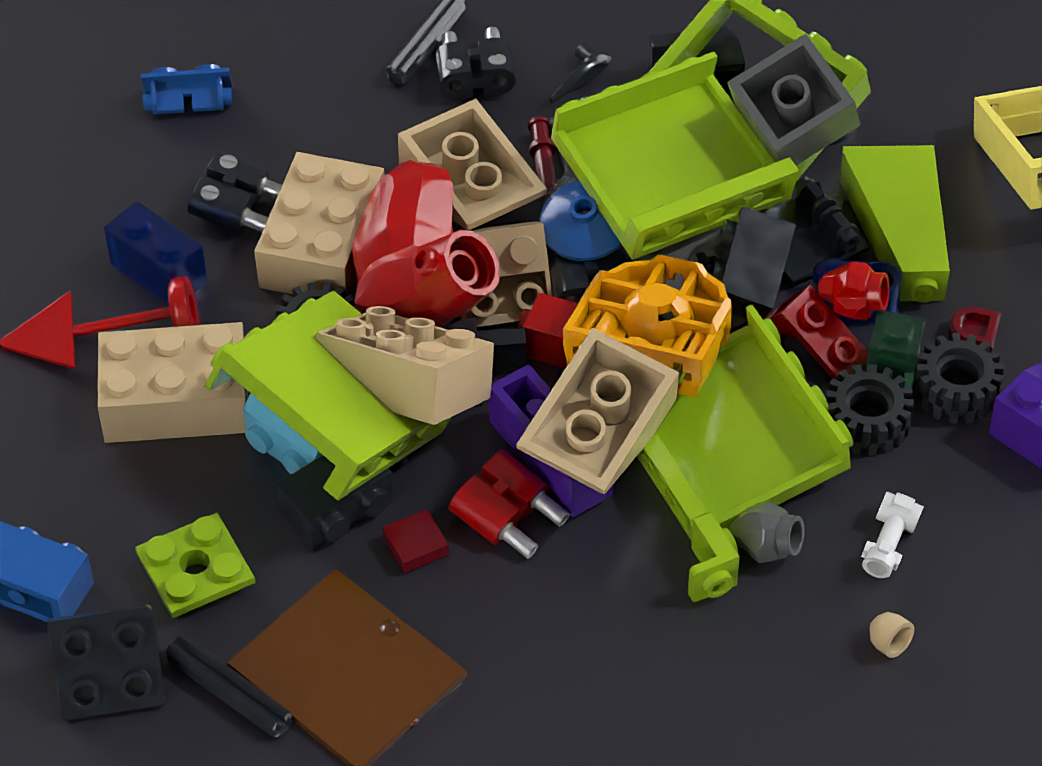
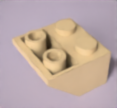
(521, 272)

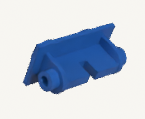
(167, 87)

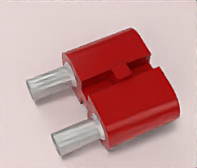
(501, 498)

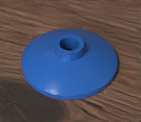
(572, 234)

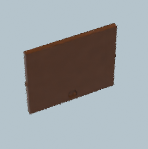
(348, 670)

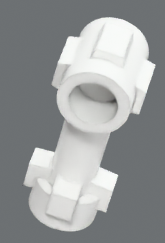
(898, 514)

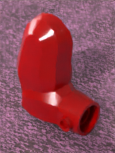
(409, 251)

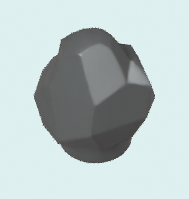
(768, 532)

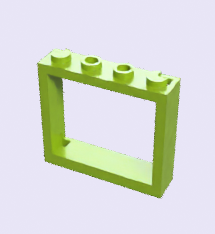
(777, 25)

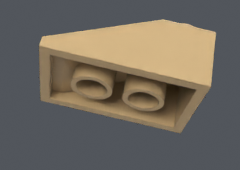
(482, 163)
(601, 412)

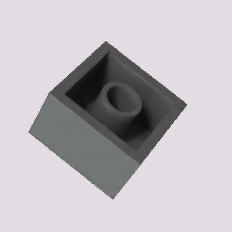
(794, 102)

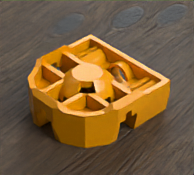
(627, 308)

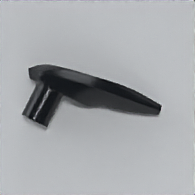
(591, 66)

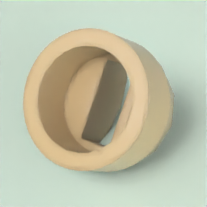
(891, 633)

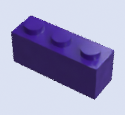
(511, 410)

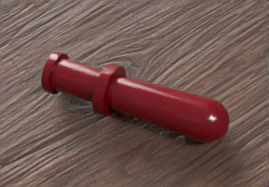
(542, 150)

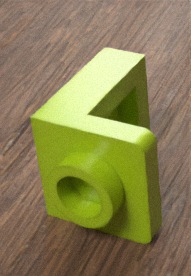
(717, 557)

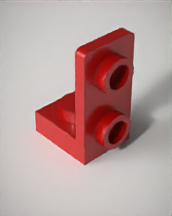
(819, 331)

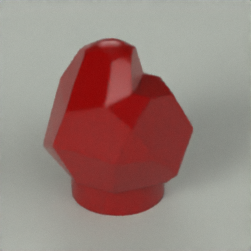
(855, 290)

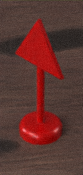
(52, 331)

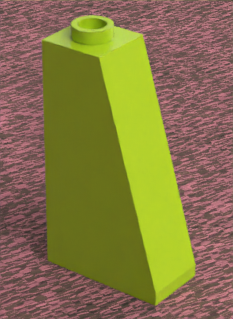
(900, 213)

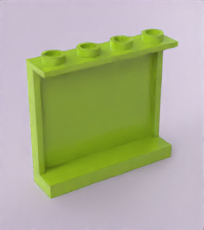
(668, 156)
(320, 395)
(747, 434)

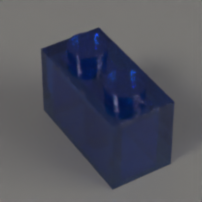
(153, 250)

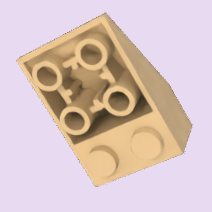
(413, 363)

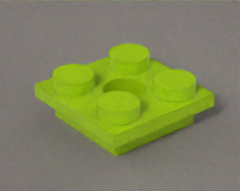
(198, 543)

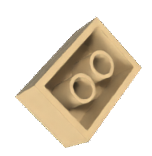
(315, 224)
(156, 383)

